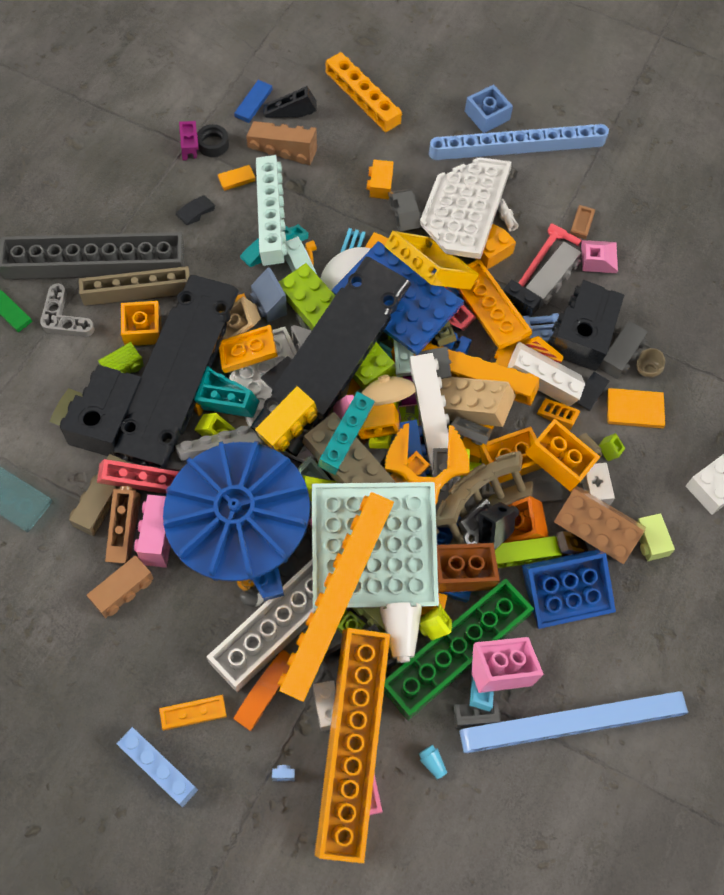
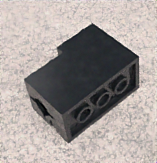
(587, 325)
(97, 417)

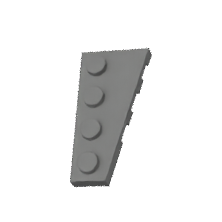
(194, 448)

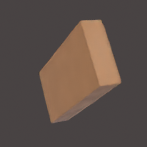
(582, 222)

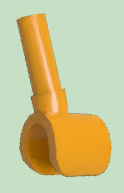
(310, 246)

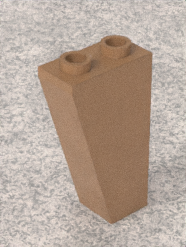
(122, 524)

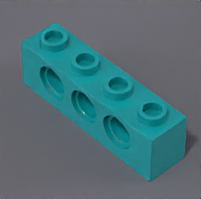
(346, 433)

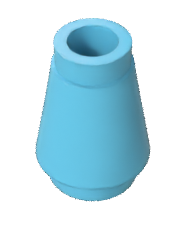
(433, 762)

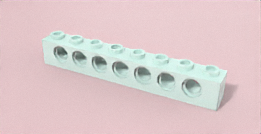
(270, 210)

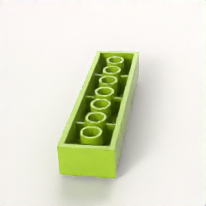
(310, 299)

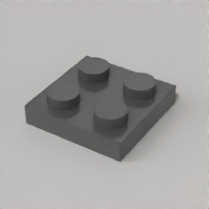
(474, 431)

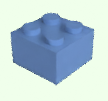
(488, 108)

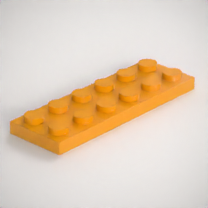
(494, 309)

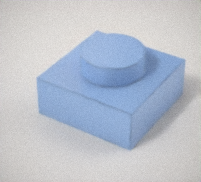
(283, 773)

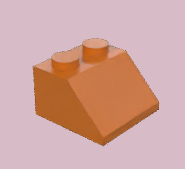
(530, 522)

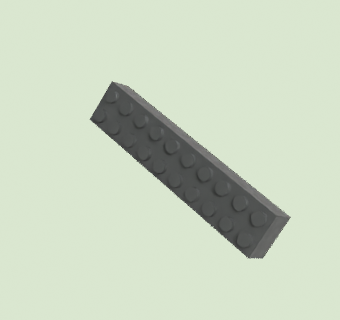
(89, 254)

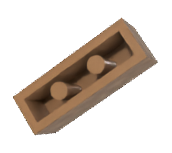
(120, 587)

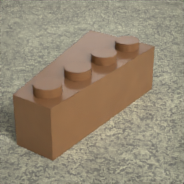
(289, 143)

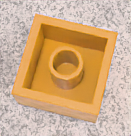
(140, 322)

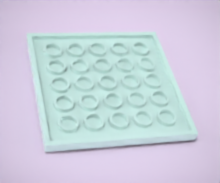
(406, 551)

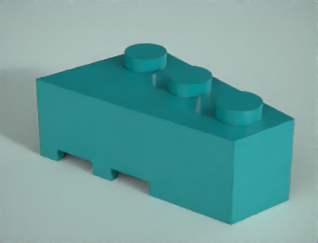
(225, 396)

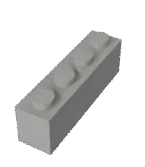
(555, 270)

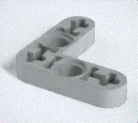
(59, 319)

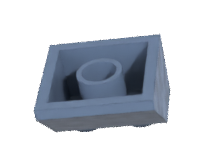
(269, 296)

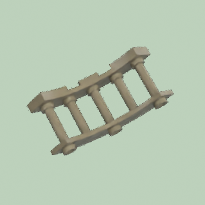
(469, 486)

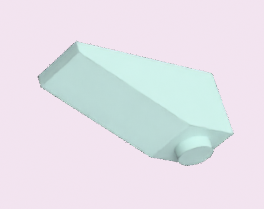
(297, 254)

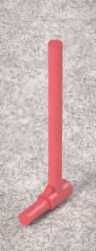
(555, 233)

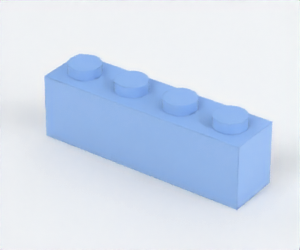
(157, 767)

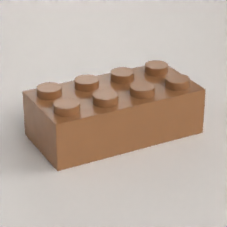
(600, 524)

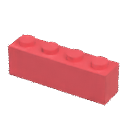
(135, 476)

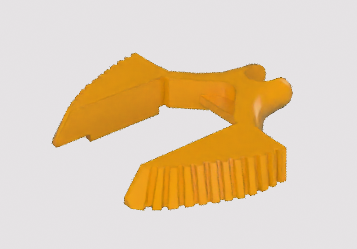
(456, 464)

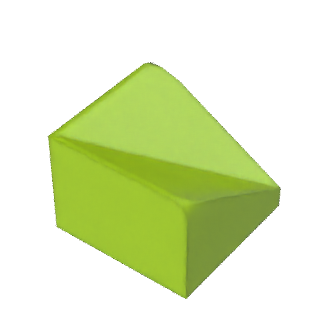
(611, 447)

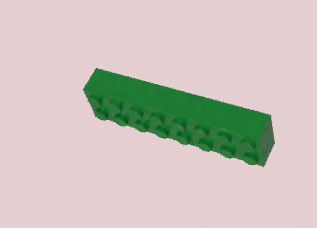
(450, 656)

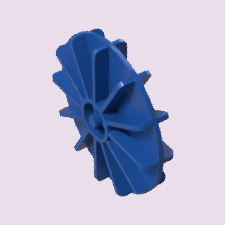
(236, 511)

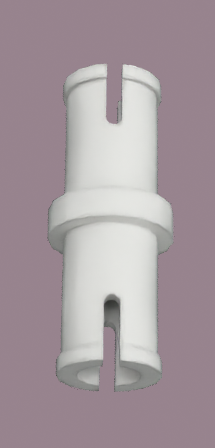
(507, 216)

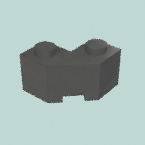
(405, 208)

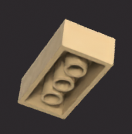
(477, 400)

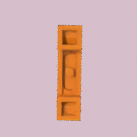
(262, 692)

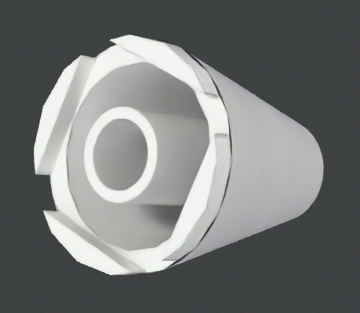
(403, 625)

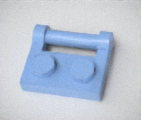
(542, 331)

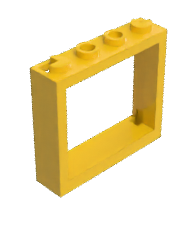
(420, 257)

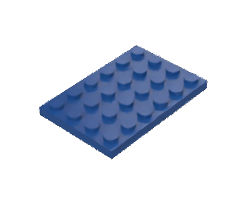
(422, 308)

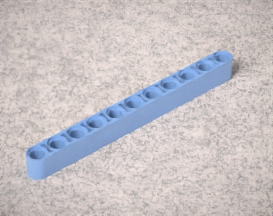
(518, 142)
(573, 722)

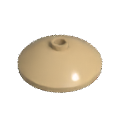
(389, 390)

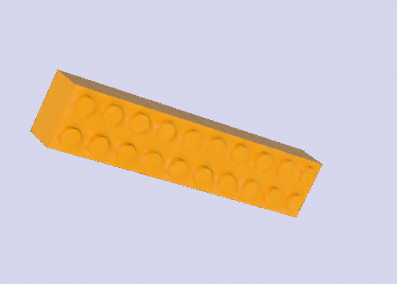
(336, 597)
(352, 746)

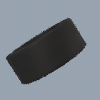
(213, 150)

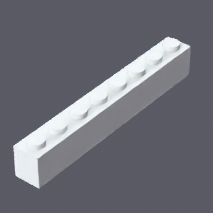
(430, 404)

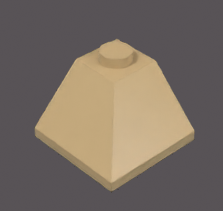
(243, 317)

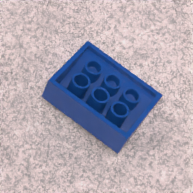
(569, 588)

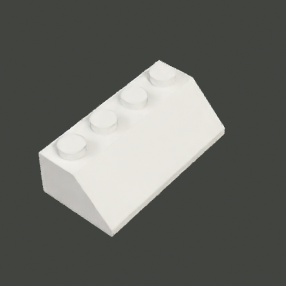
(554, 378)

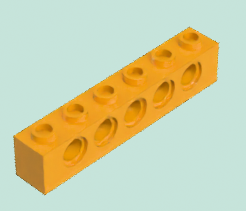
(363, 92)

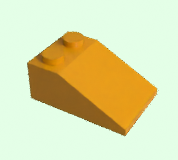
(497, 247)

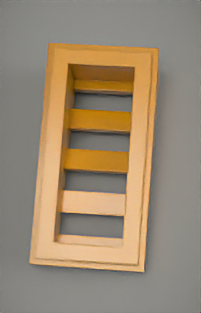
(567, 410)

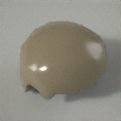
(650, 363)

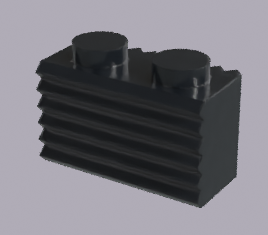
(522, 298)

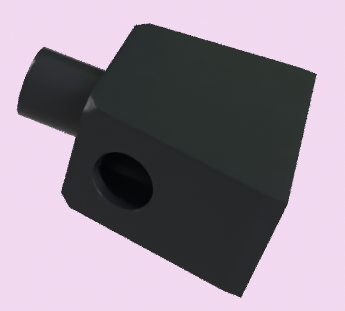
(497, 524)

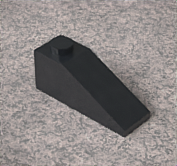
(292, 105)

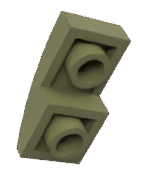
(445, 335)
(62, 406)

